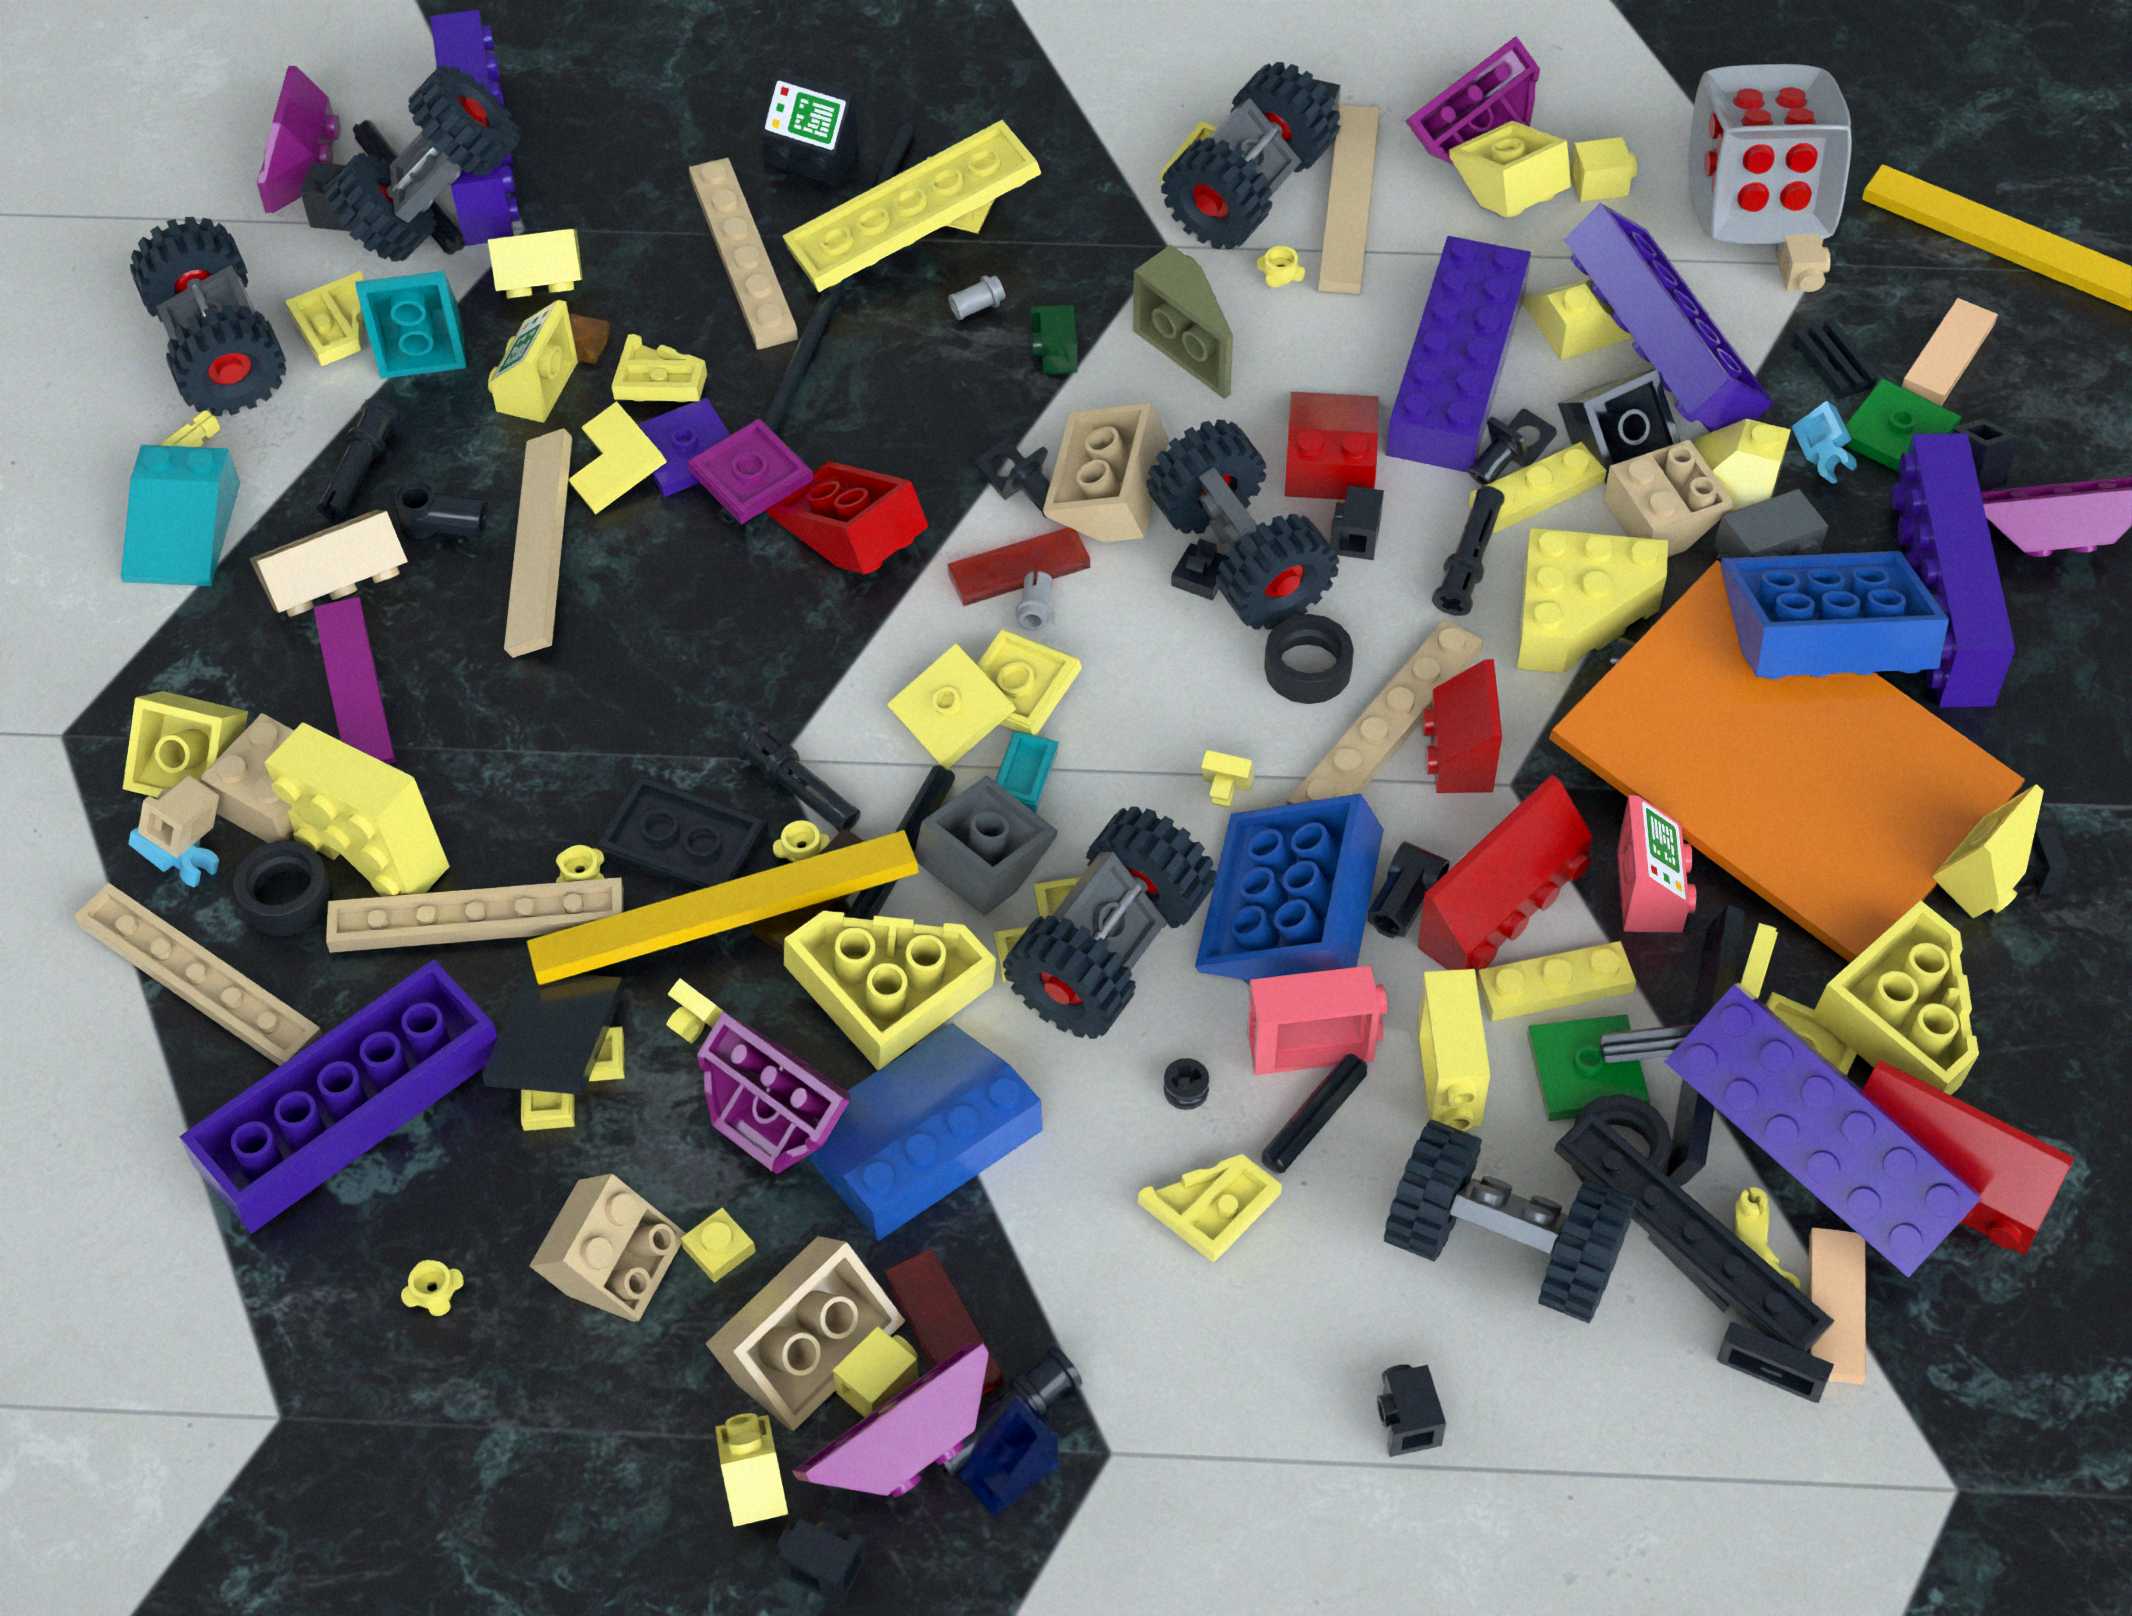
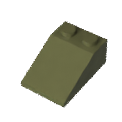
(1183, 318)

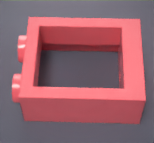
(1314, 1019)

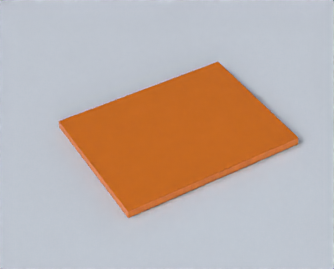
(1799, 785)

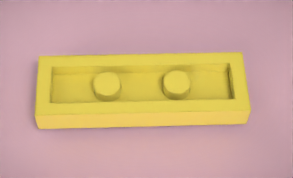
(1546, 484)
(1556, 981)

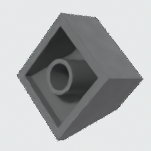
(983, 844)

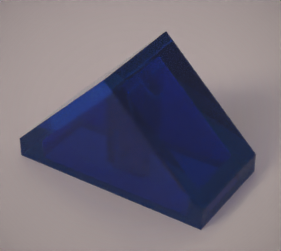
(1012, 1456)

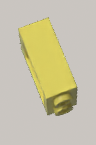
(1453, 1048)

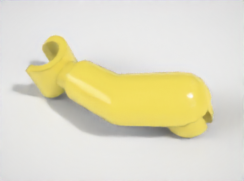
(1752, 1227)

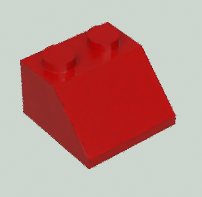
(1464, 731)

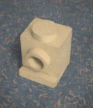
(1803, 262)
(179, 816)

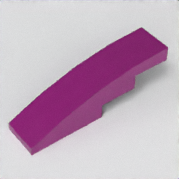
(353, 678)

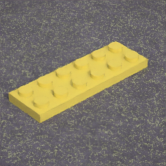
(911, 205)

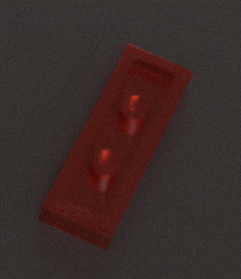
(1006, 567)
(936, 1312)

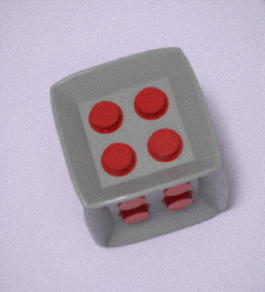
(1769, 153)

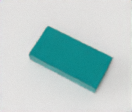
(1027, 767)

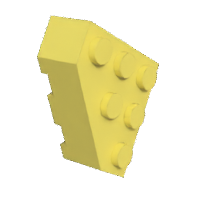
(1584, 593)
(360, 810)
(887, 976)
(1907, 1002)

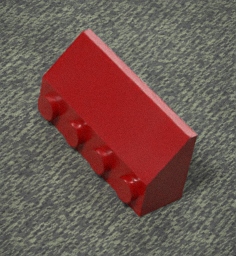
(1505, 880)
(2004, 1164)

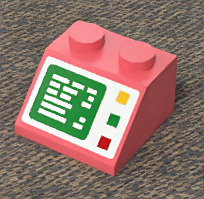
(1653, 870)

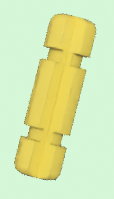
(204, 426)

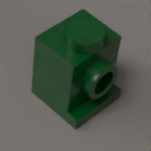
(1055, 338)

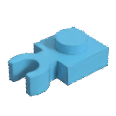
(1821, 439)
(186, 862)

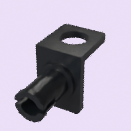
(1510, 445)
(1024, 476)

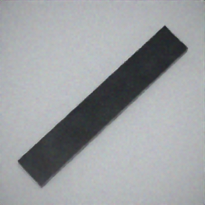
(1694, 1111)
(1695, 1235)

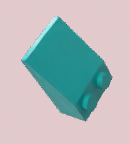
(413, 324)
(178, 514)

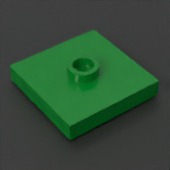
(1890, 418)
(1572, 1067)

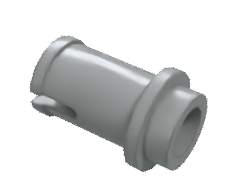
(977, 297)
(1034, 608)

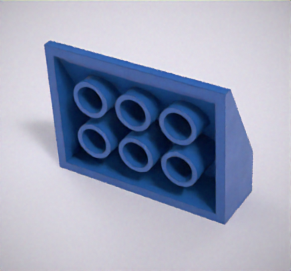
(1833, 614)
(1292, 890)
(925, 1129)

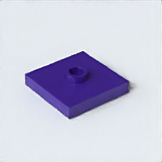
(681, 437)

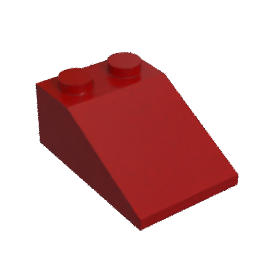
(1331, 444)
(852, 515)

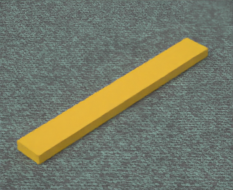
(2001, 235)
(721, 907)

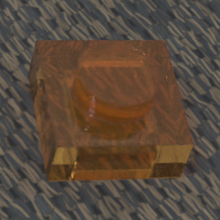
(589, 337)

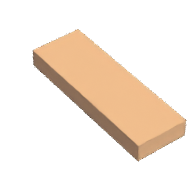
(1949, 351)
(1839, 1290)

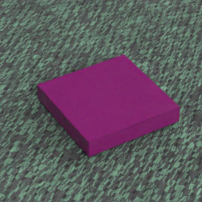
(750, 471)

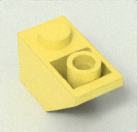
(750, 1469)

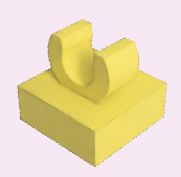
(1226, 774)
(694, 1013)

